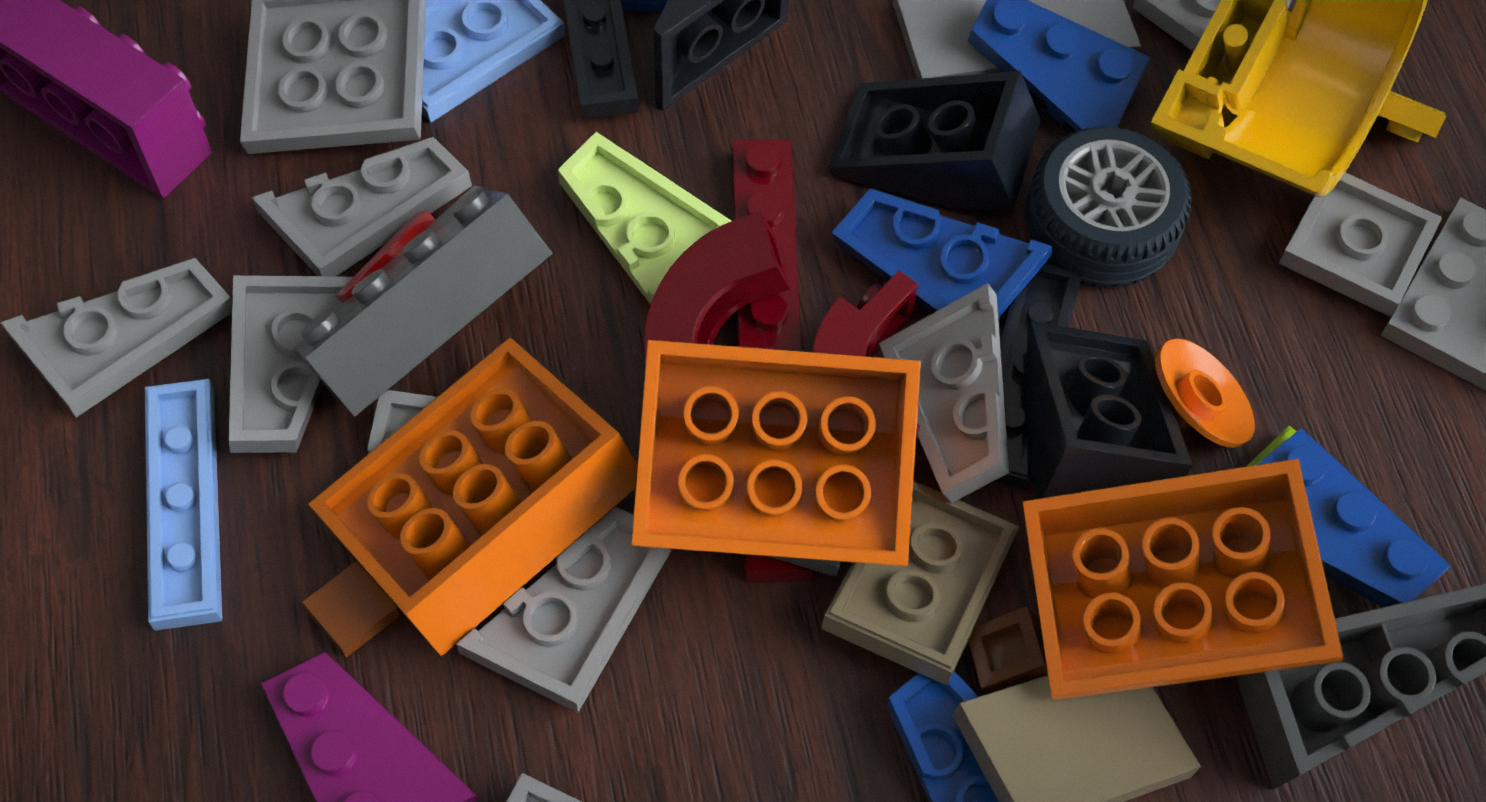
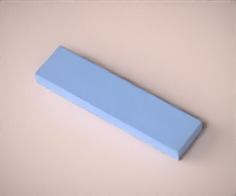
(182, 505)

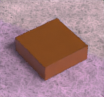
(351, 609)

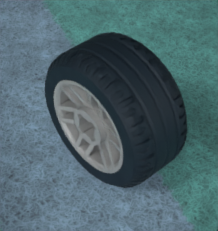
(1108, 205)

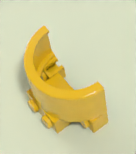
(1289, 85)

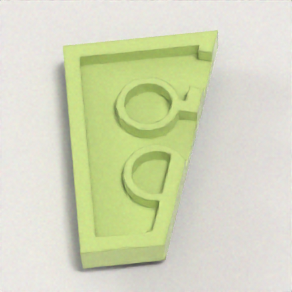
(635, 210)

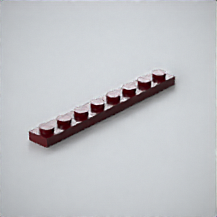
(766, 185)

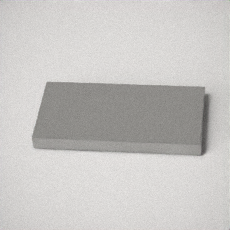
(939, 31)

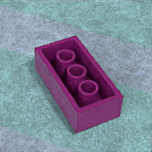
(101, 92)

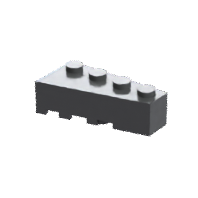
(421, 297)

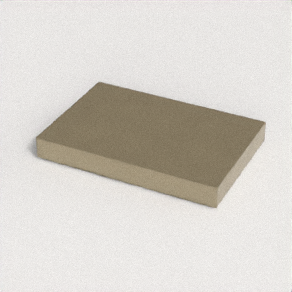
(929, 608)
(1076, 746)

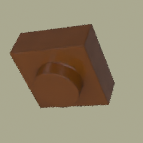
(1008, 650)

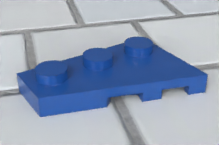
(1068, 66)
(936, 251)

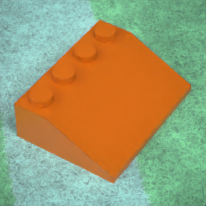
(776, 453)
(478, 493)
(1180, 581)

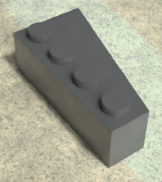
(1389, 669)

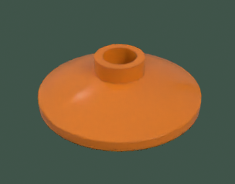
(1204, 393)

